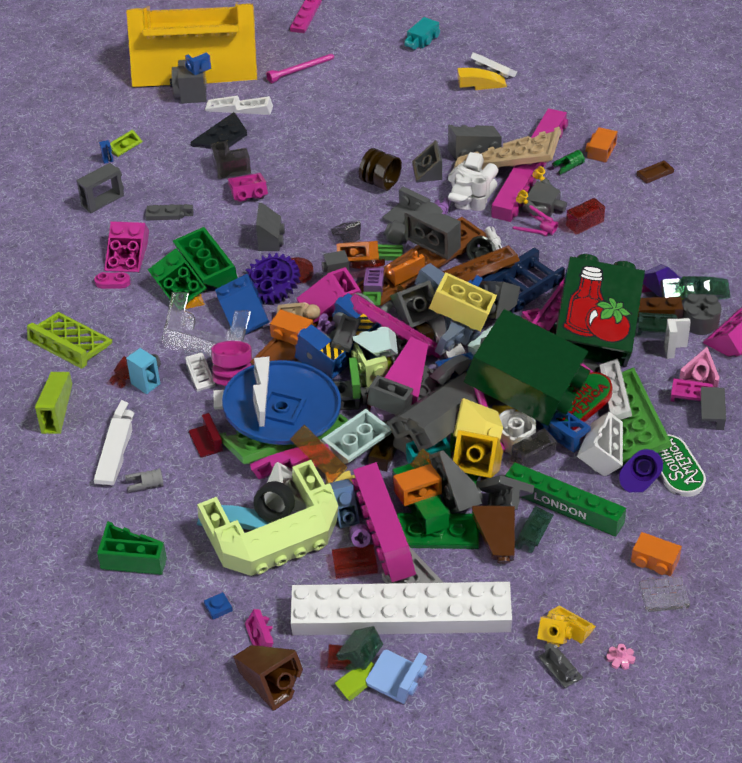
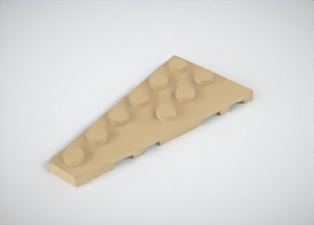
(521, 151)

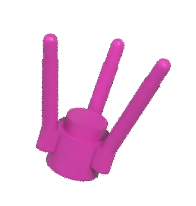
(547, 224)

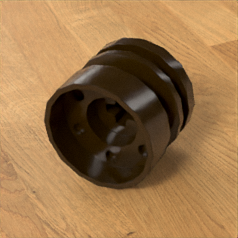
(380, 169)

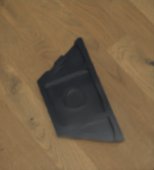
(228, 129)

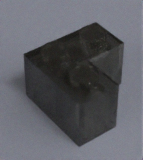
(230, 162)

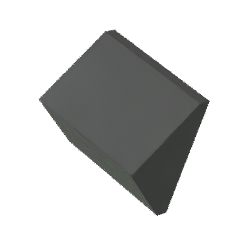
(428, 164)

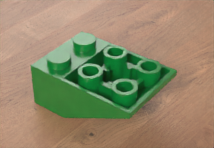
(176, 275)

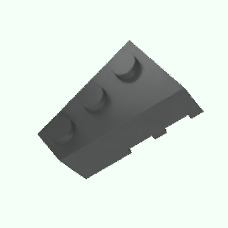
(472, 139)

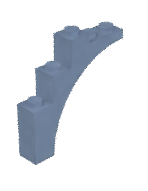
(455, 331)

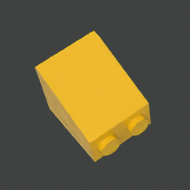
(478, 453)

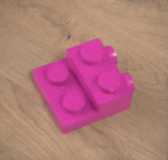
(248, 186)

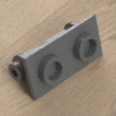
(559, 665)

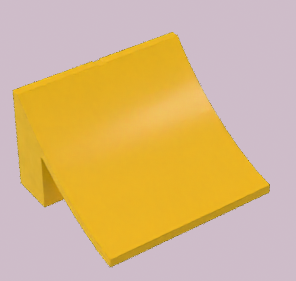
(166, 36)

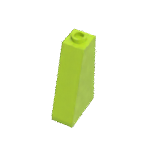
(53, 402)

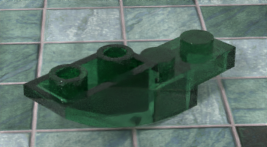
(695, 285)

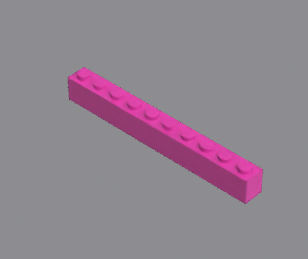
(521, 177)

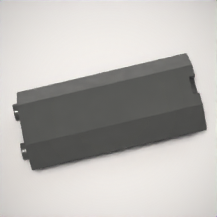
(434, 414)

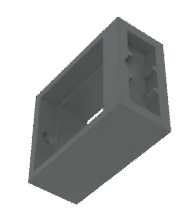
(94, 179)

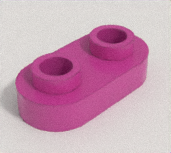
(113, 280)

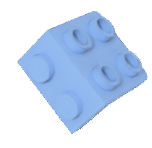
(396, 675)

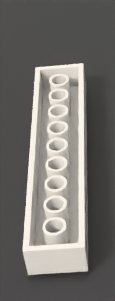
(401, 608)

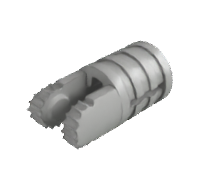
(149, 480)

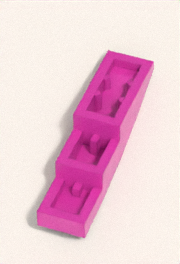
(289, 458)

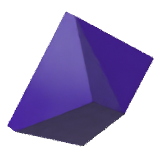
(654, 275)

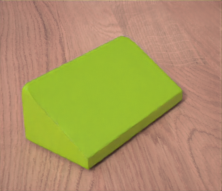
(125, 143)

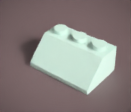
(356, 436)

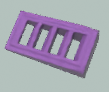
(374, 280)

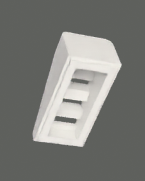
(196, 362)

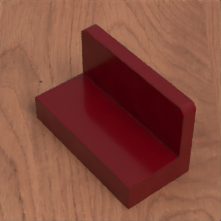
(206, 437)

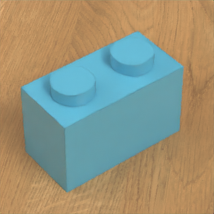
(143, 370)

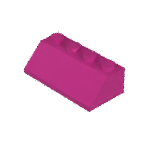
(728, 336)

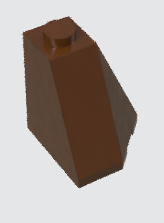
(497, 530)
(270, 672)

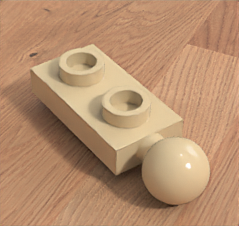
(302, 309)

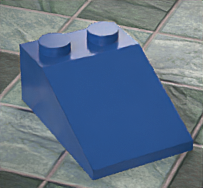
(242, 295)

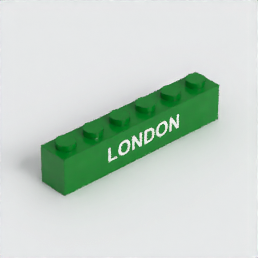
(570, 500)

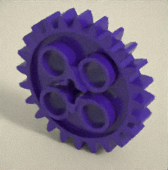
(274, 277)

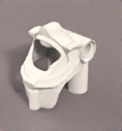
(471, 187)

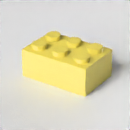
(462, 302)

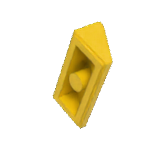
(581, 627)

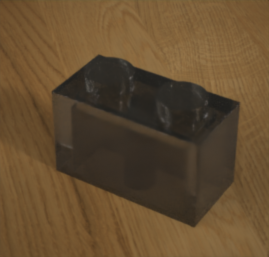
(534, 449)

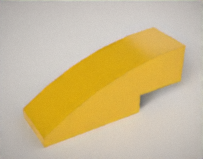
(479, 78)

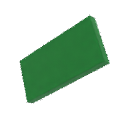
(460, 535)

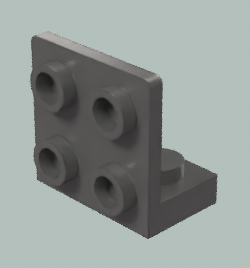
(409, 201)

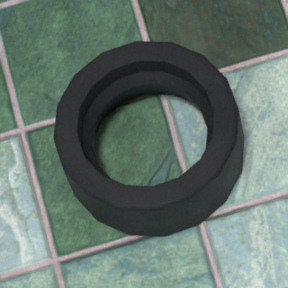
(281, 490)

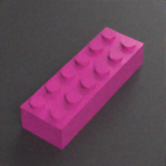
(383, 523)

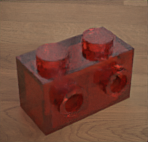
(585, 216)

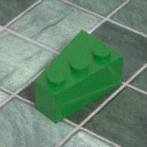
(130, 552)

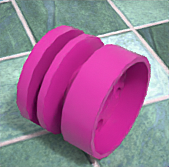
(229, 359)

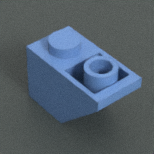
(346, 503)

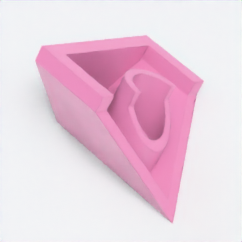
(701, 369)

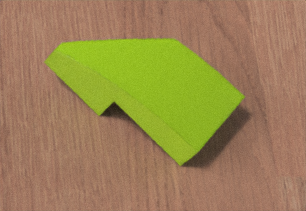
(354, 682)

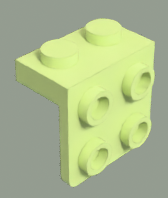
(369, 368)

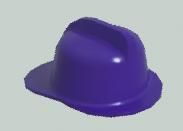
(641, 471)

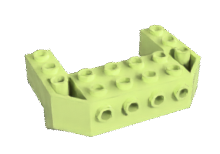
(281, 539)

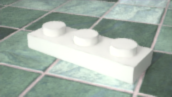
(493, 66)

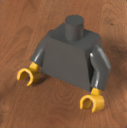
(541, 196)

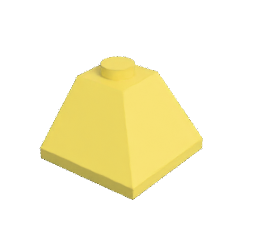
(478, 419)

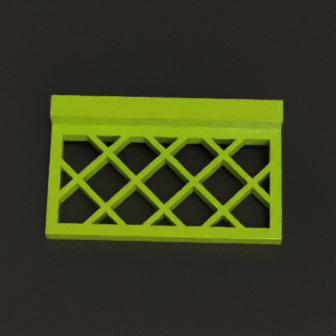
(62, 346)

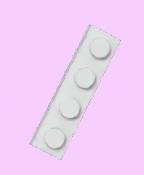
(619, 402)

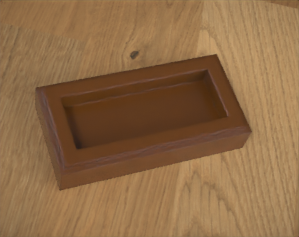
(655, 171)

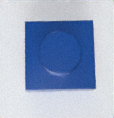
(218, 605)

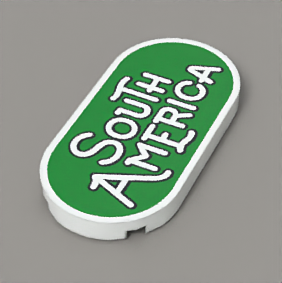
(681, 470)

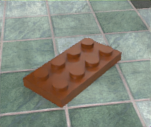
(485, 264)

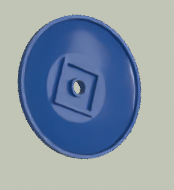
(302, 389)

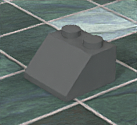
(269, 229)
(414, 304)

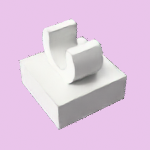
(121, 411)

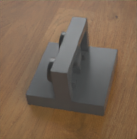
(504, 490)

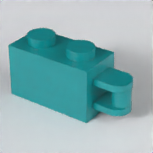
(422, 33)

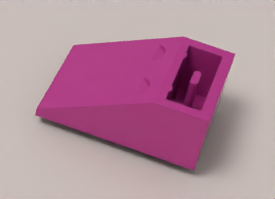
(126, 246)
(328, 290)

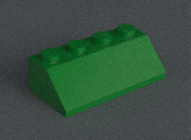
(206, 258)

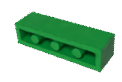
(429, 512)

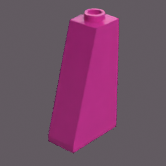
(410, 366)

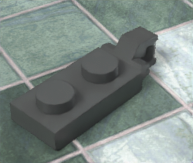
(168, 212)

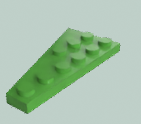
(644, 427)
(249, 450)

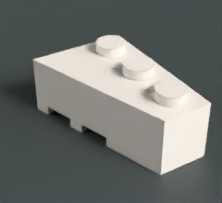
(603, 445)

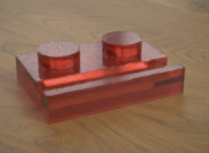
(354, 561)

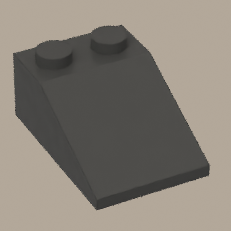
(433, 232)
(457, 488)

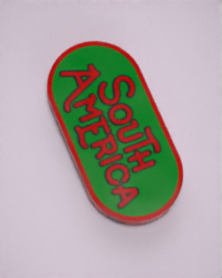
(591, 398)

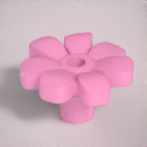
(620, 656)

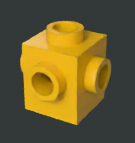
(547, 632)

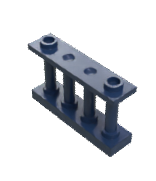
(528, 260)

